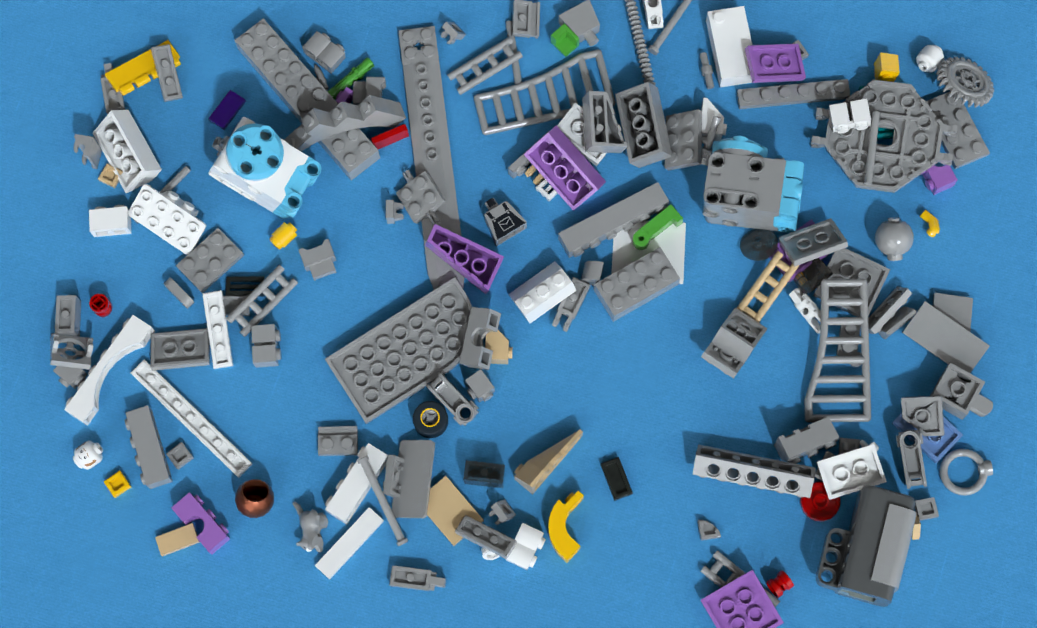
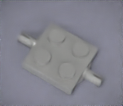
(420, 197)

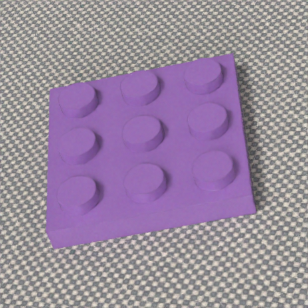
(742, 605)

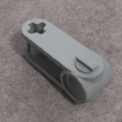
(452, 399)
(912, 458)

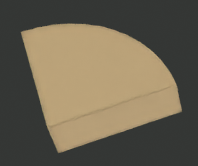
(916, 530)

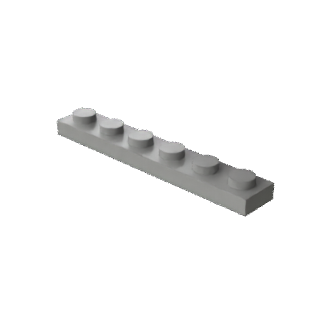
(793, 94)

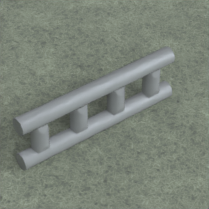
(489, 55)
(261, 288)
(737, 572)

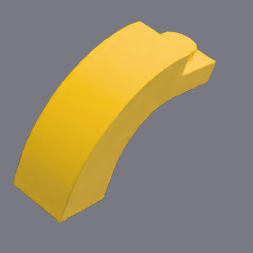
(559, 537)

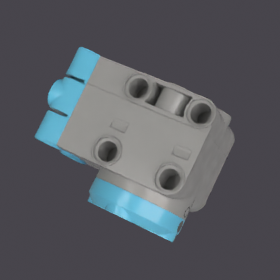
(751, 189)

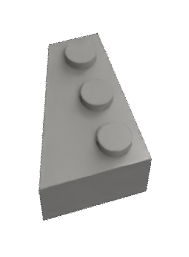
(600, 125)
(807, 441)

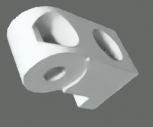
(653, 13)

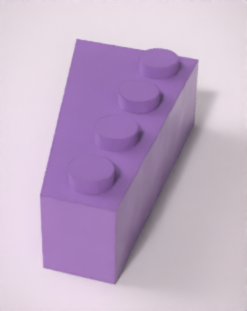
(466, 257)

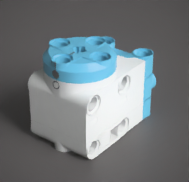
(265, 168)

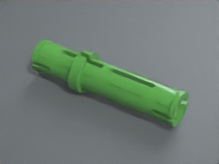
(354, 75)

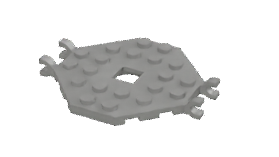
(914, 142)

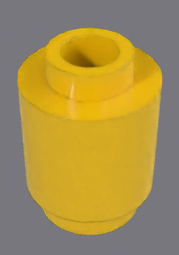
(283, 235)

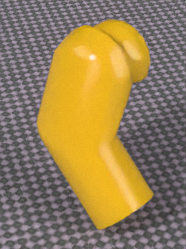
(933, 223)

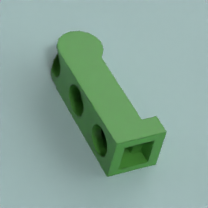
(656, 226)

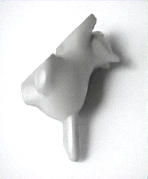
(311, 524)

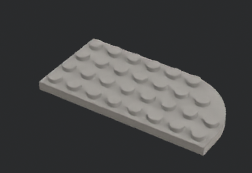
(404, 351)

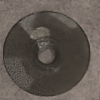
(758, 250)

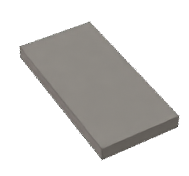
(945, 338)

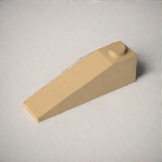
(538, 468)

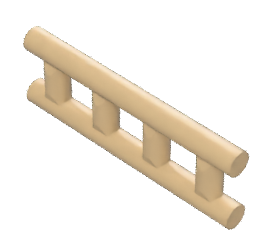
(765, 277)

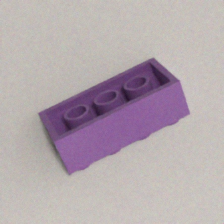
(565, 168)

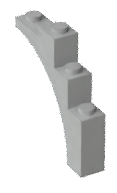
(344, 117)

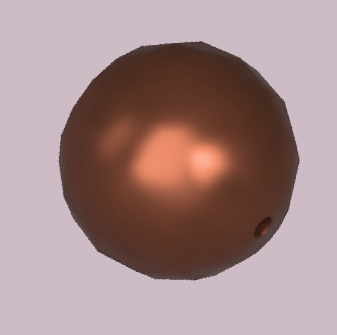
(254, 498)

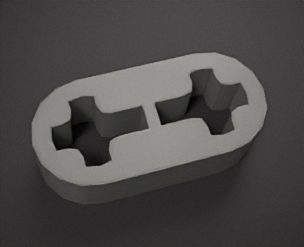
(178, 292)

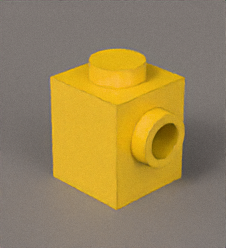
(886, 67)

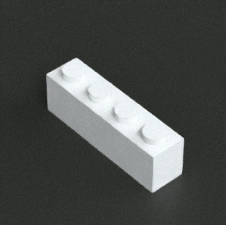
(355, 486)

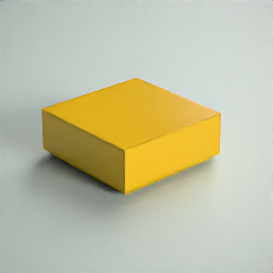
(117, 484)

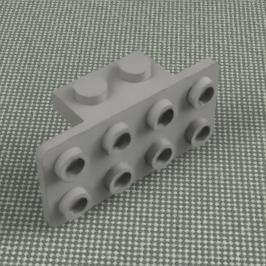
(410, 478)

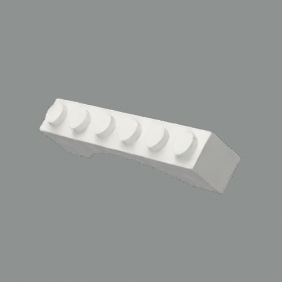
(86, 400)

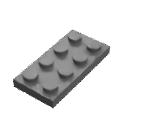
(968, 143)

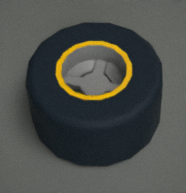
(430, 419)

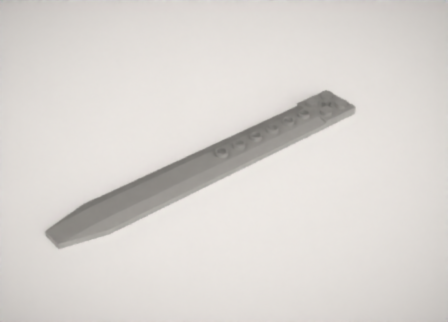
(430, 137)

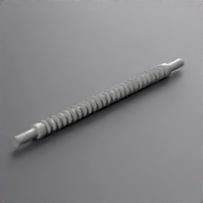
(638, 36)

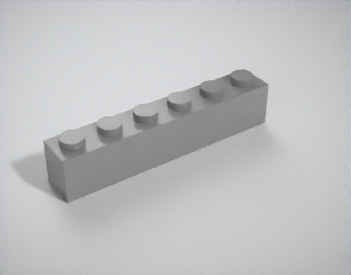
(613, 220)

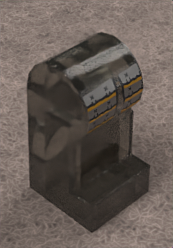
(812, 276)

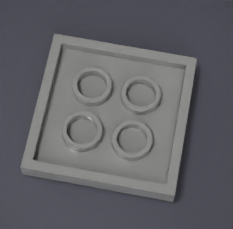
(851, 265)

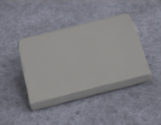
(901, 317)

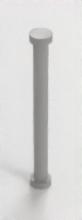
(654, 49)
(382, 500)

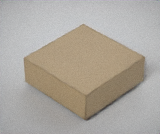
(108, 176)

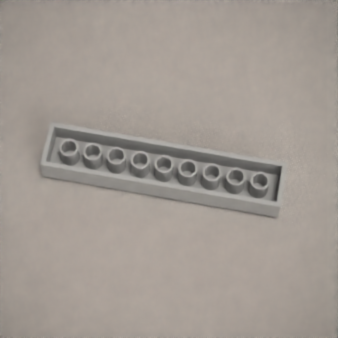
(302, 93)

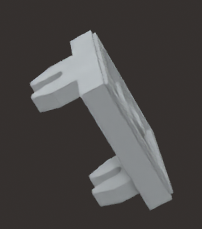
(67, 360)

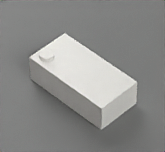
(728, 40)

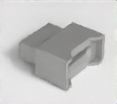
(372, 86)
(319, 260)

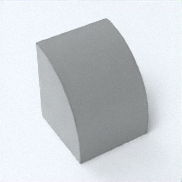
(592, 272)

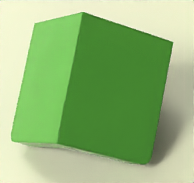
(565, 40)

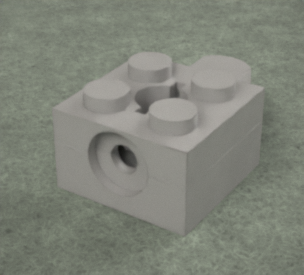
(961, 393)

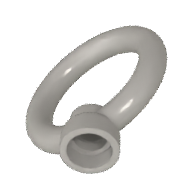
(984, 468)

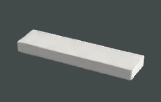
(217, 329)
(349, 543)

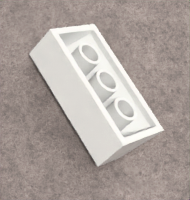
(126, 150)

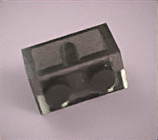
(484, 474)

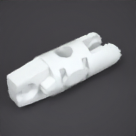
(807, 308)

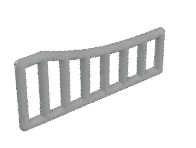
(530, 84)
(822, 359)

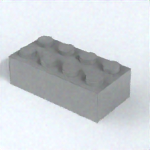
(643, 125)
(636, 284)

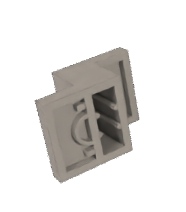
(734, 342)

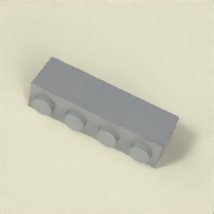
(148, 447)

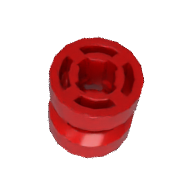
(104, 308)
(779, 584)

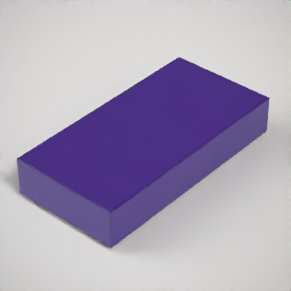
(227, 110)

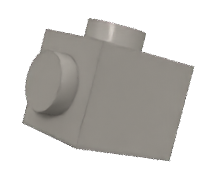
(70, 376)
(479, 387)

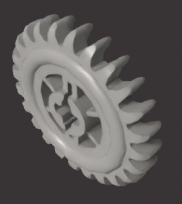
(966, 80)

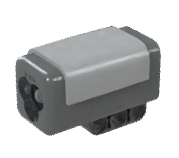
(873, 549)

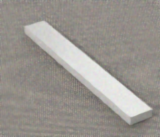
(191, 418)

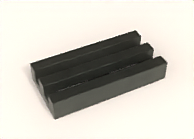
(243, 286)

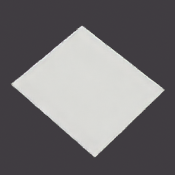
(670, 240)

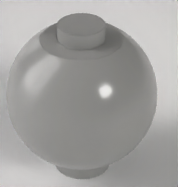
(894, 238)

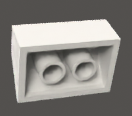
(542, 292)

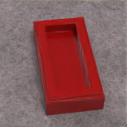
(390, 136)

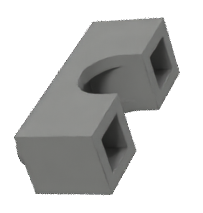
(480, 323)

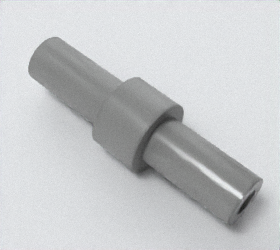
(706, 70)

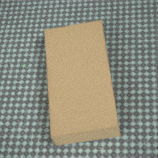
(177, 539)

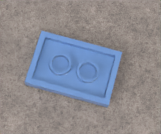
(934, 446)

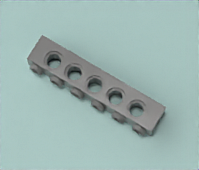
(763, 469)

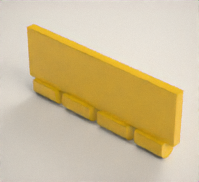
(137, 71)

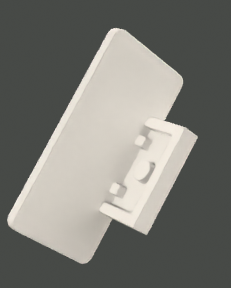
(168, 217)

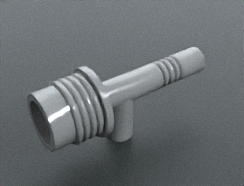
(708, 141)

